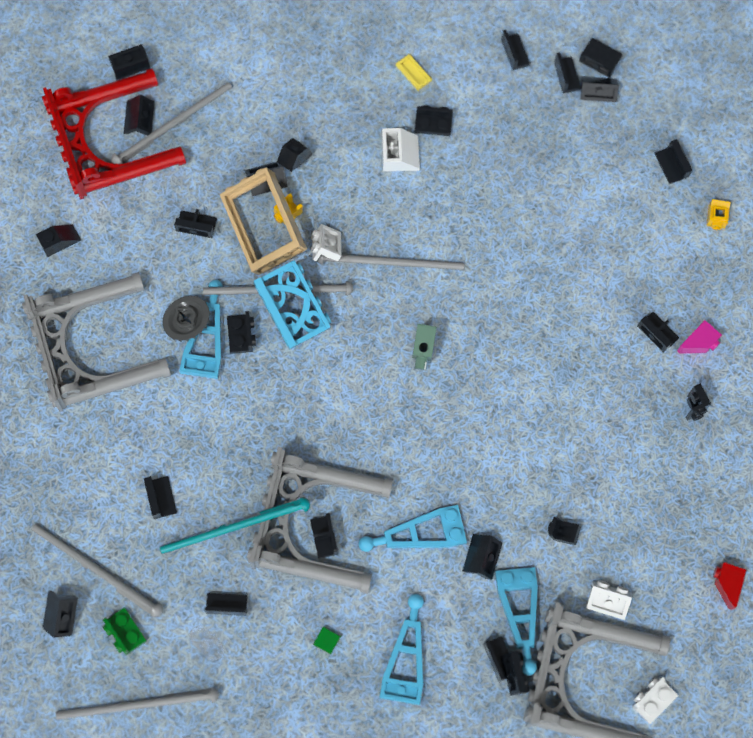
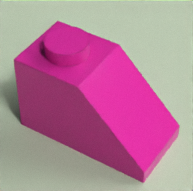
(701, 340)

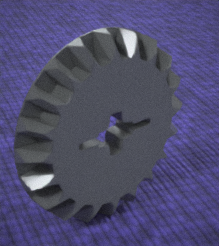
(194, 309)

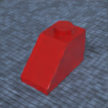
(729, 583)

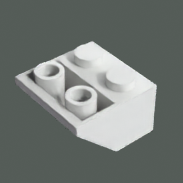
(399, 150)

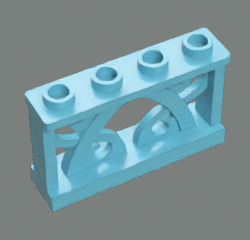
(289, 330)

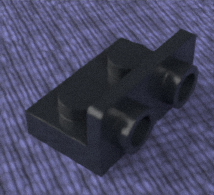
(433, 120)
(240, 333)
(698, 403)
(515, 677)

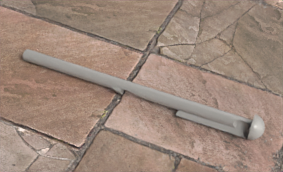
(148, 140)
(395, 262)
(348, 288)
(123, 589)
(170, 699)

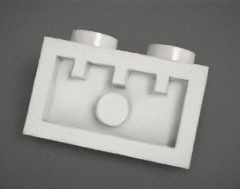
(326, 242)
(609, 599)
(654, 700)

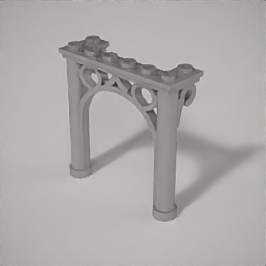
(48, 308)
(322, 475)
(597, 630)

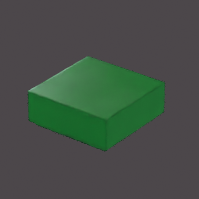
(326, 640)

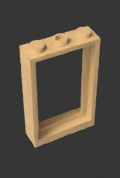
(281, 254)

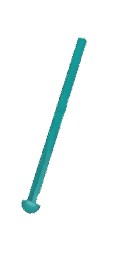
(302, 503)

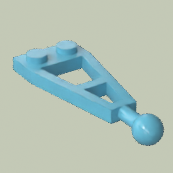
(203, 365)
(451, 525)
(520, 580)
(402, 690)

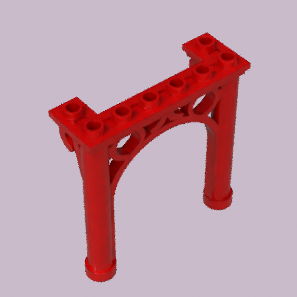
(91, 179)

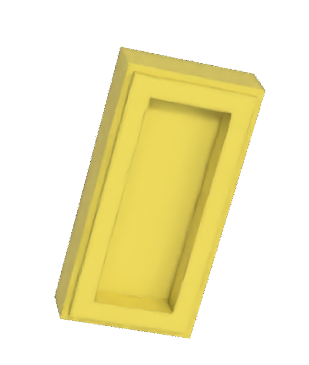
(413, 72)

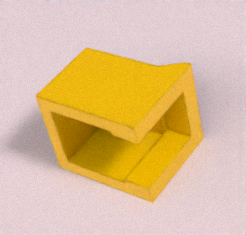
(295, 210)
(718, 222)

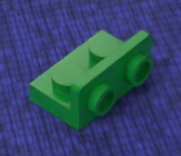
(124, 631)

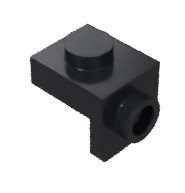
(564, 531)

